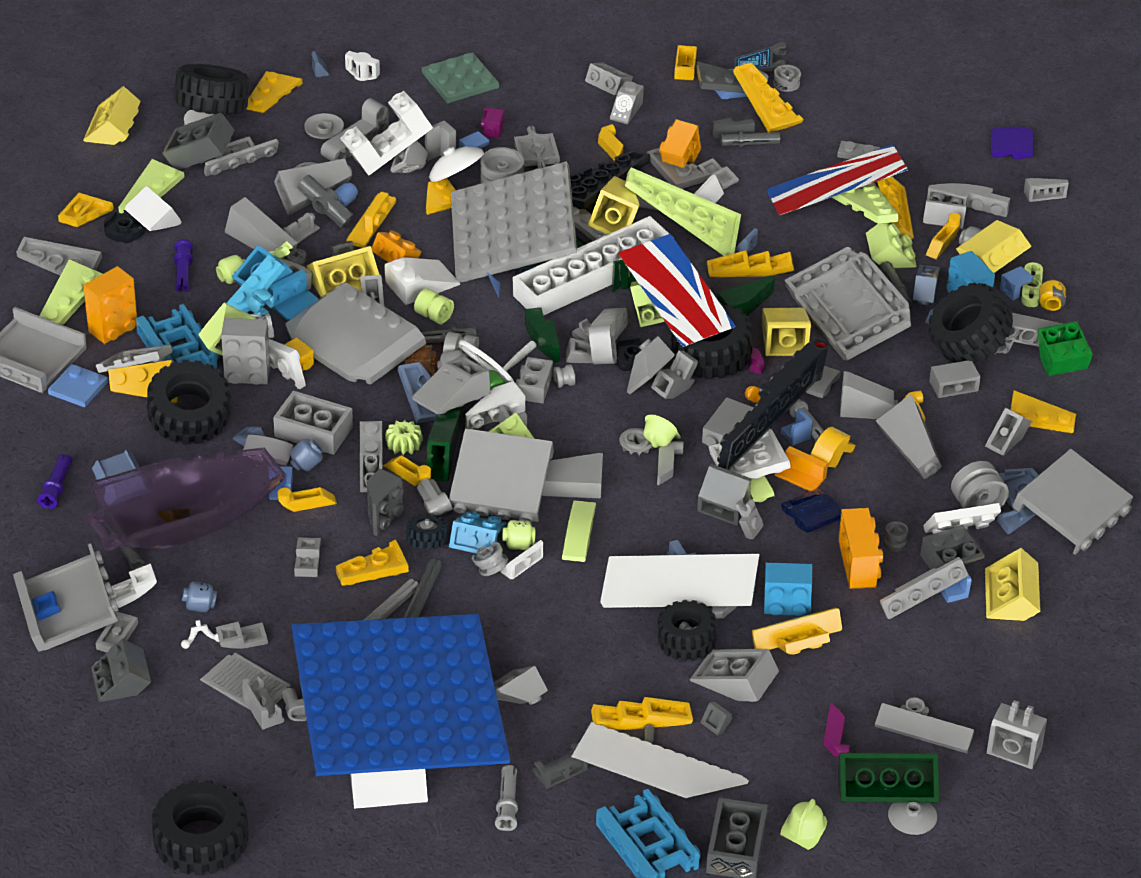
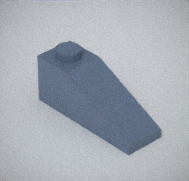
(926, 284)

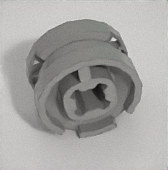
(788, 77)
(490, 559)

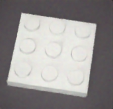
(760, 460)

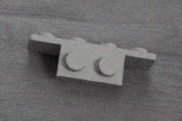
(238, 153)
(923, 587)

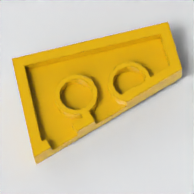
(270, 90)
(135, 379)
(1043, 414)
(376, 565)

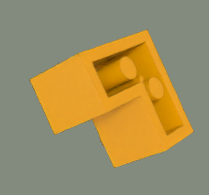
(681, 144)

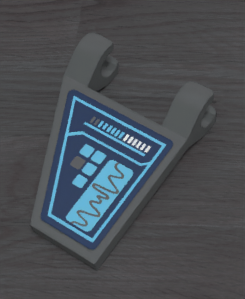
(763, 58)

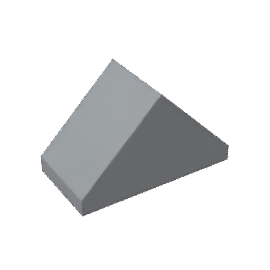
(372, 287)

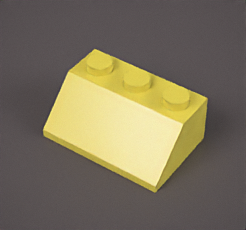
(113, 118)
(996, 245)
(343, 268)
(1013, 587)

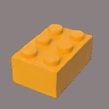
(110, 305)
(860, 548)

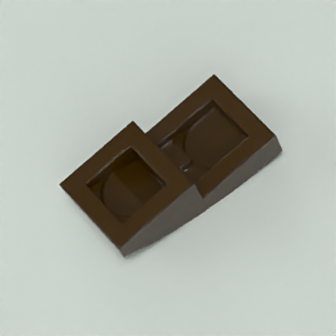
(173, 514)

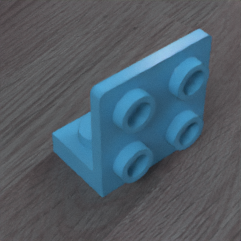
(291, 295)
(473, 531)

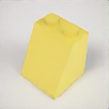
(614, 207)
(785, 330)

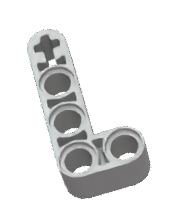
(373, 122)
(1024, 331)
(604, 333)

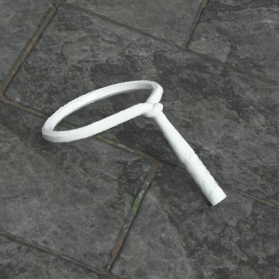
(469, 349)

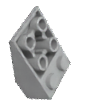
(454, 386)

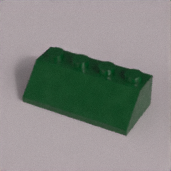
(888, 777)

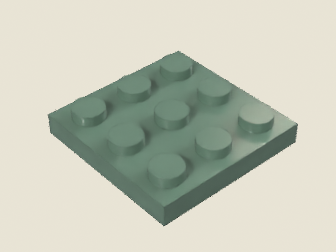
(460, 77)

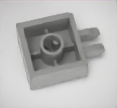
(1017, 735)

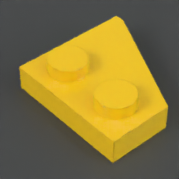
(439, 196)

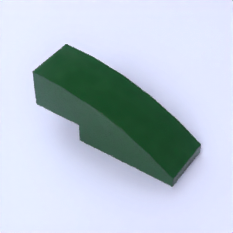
(542, 333)

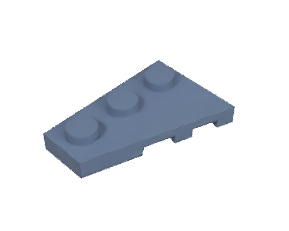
(413, 378)

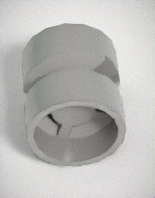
(452, 342)

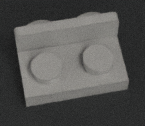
(606, 77)

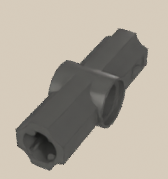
(325, 201)

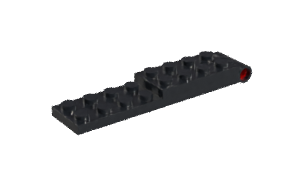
(775, 400)

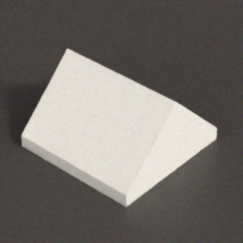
(152, 211)

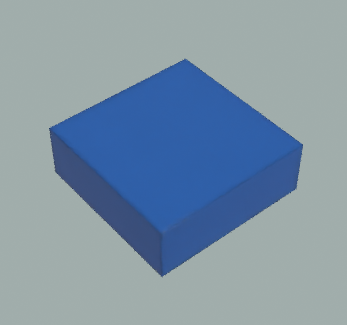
(46, 605)

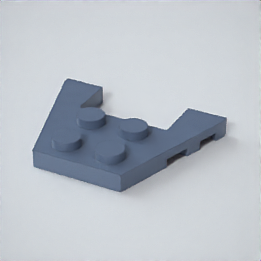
(1016, 480)

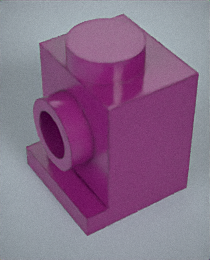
(492, 122)

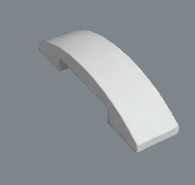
(131, 589)

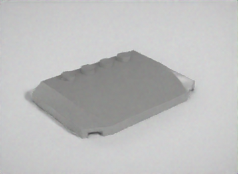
(850, 302)
(355, 334)

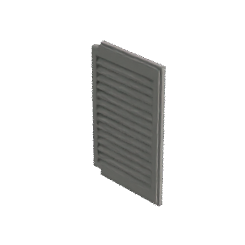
(230, 672)

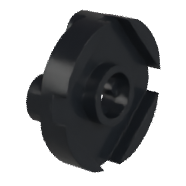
(116, 228)
(624, 348)

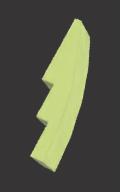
(579, 531)

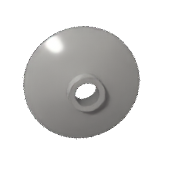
(323, 125)
(912, 822)

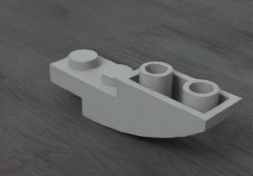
(971, 195)
(370, 451)

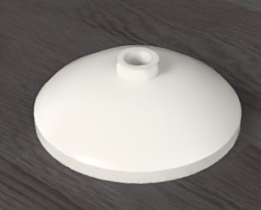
(454, 161)

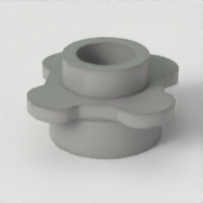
(917, 704)

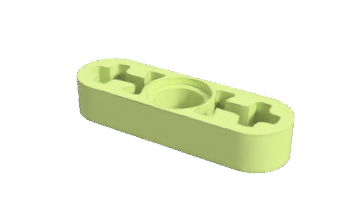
(1037, 280)

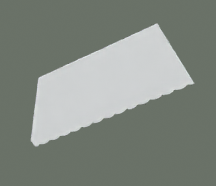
(652, 763)

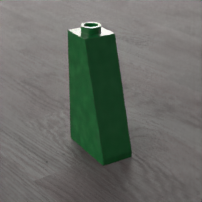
(443, 443)

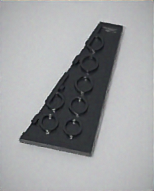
(588, 182)

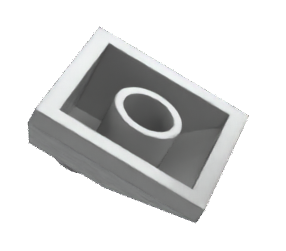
(648, 362)
(520, 686)

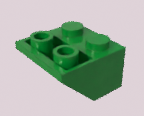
(1063, 348)

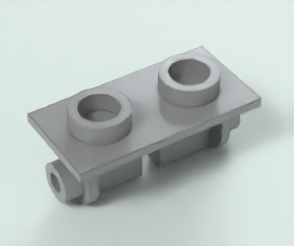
(303, 228)

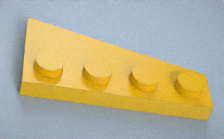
(766, 100)
(896, 195)

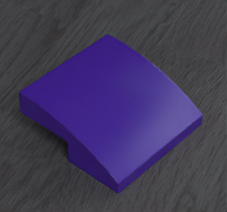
(1012, 141)

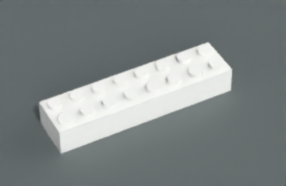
(581, 273)

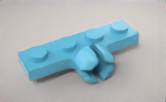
(253, 293)

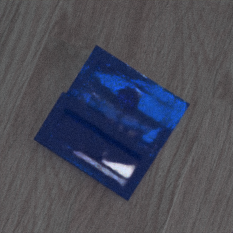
(812, 510)

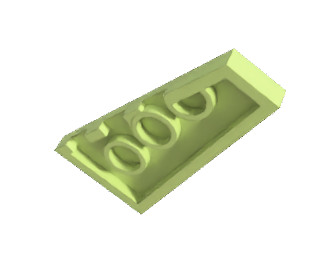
(157, 177)
(68, 292)

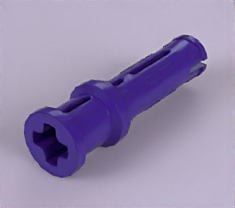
(183, 260)
(53, 487)

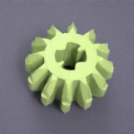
(404, 437)

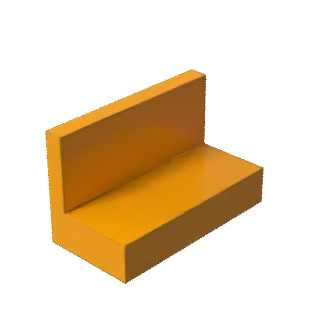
(804, 470)

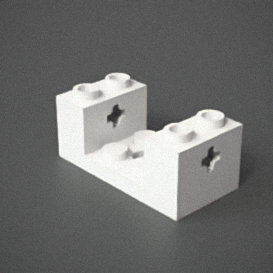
(393, 140)

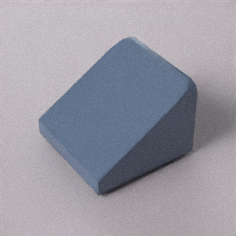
(318, 65)
(748, 242)
(242, 435)

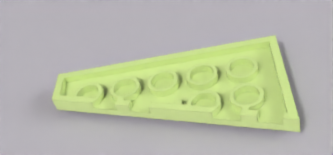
(871, 202)
(701, 217)

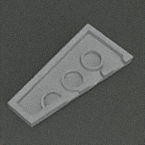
(55, 255)

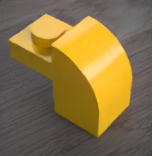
(831, 446)

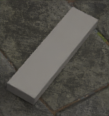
(924, 728)

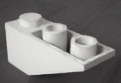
(487, 408)

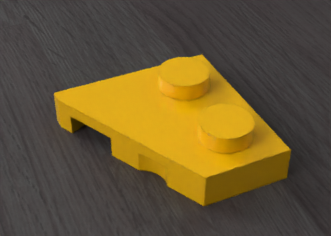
(84, 209)

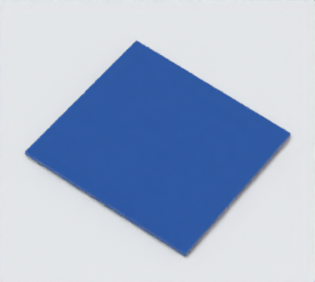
(398, 694)

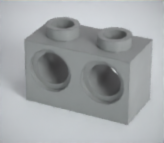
(535, 379)

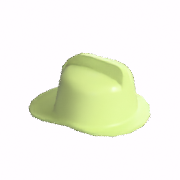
(659, 431)
(805, 824)

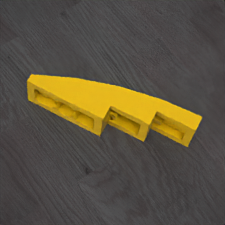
(742, 265)
(637, 715)

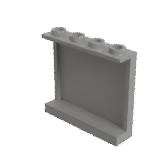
(37, 350)
(500, 475)
(1075, 499)
(81, 598)

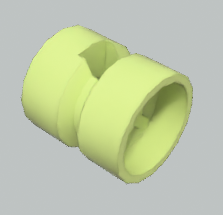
(434, 305)

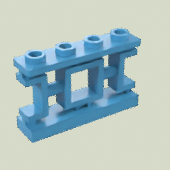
(172, 330)
(634, 851)

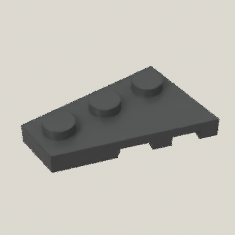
(717, 78)

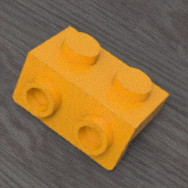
(392, 247)

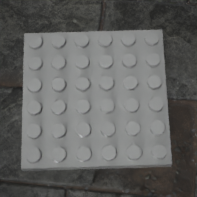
(513, 222)

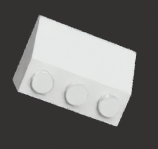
(388, 788)

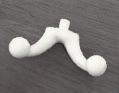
(186, 643)

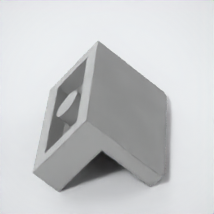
(439, 139)

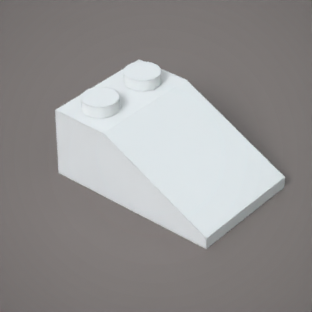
(412, 275)

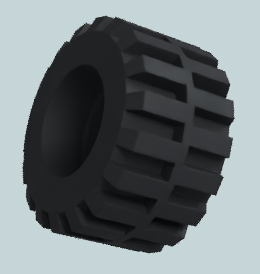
(686, 643)

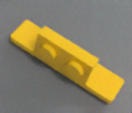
(371, 219)
(799, 633)

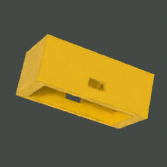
(685, 56)

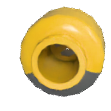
(1052, 295)

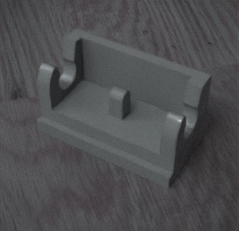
(559, 769)

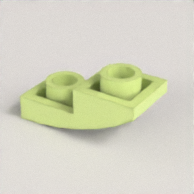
(760, 489)

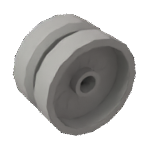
(501, 163)
(979, 485)

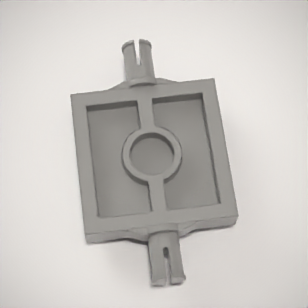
(537, 148)

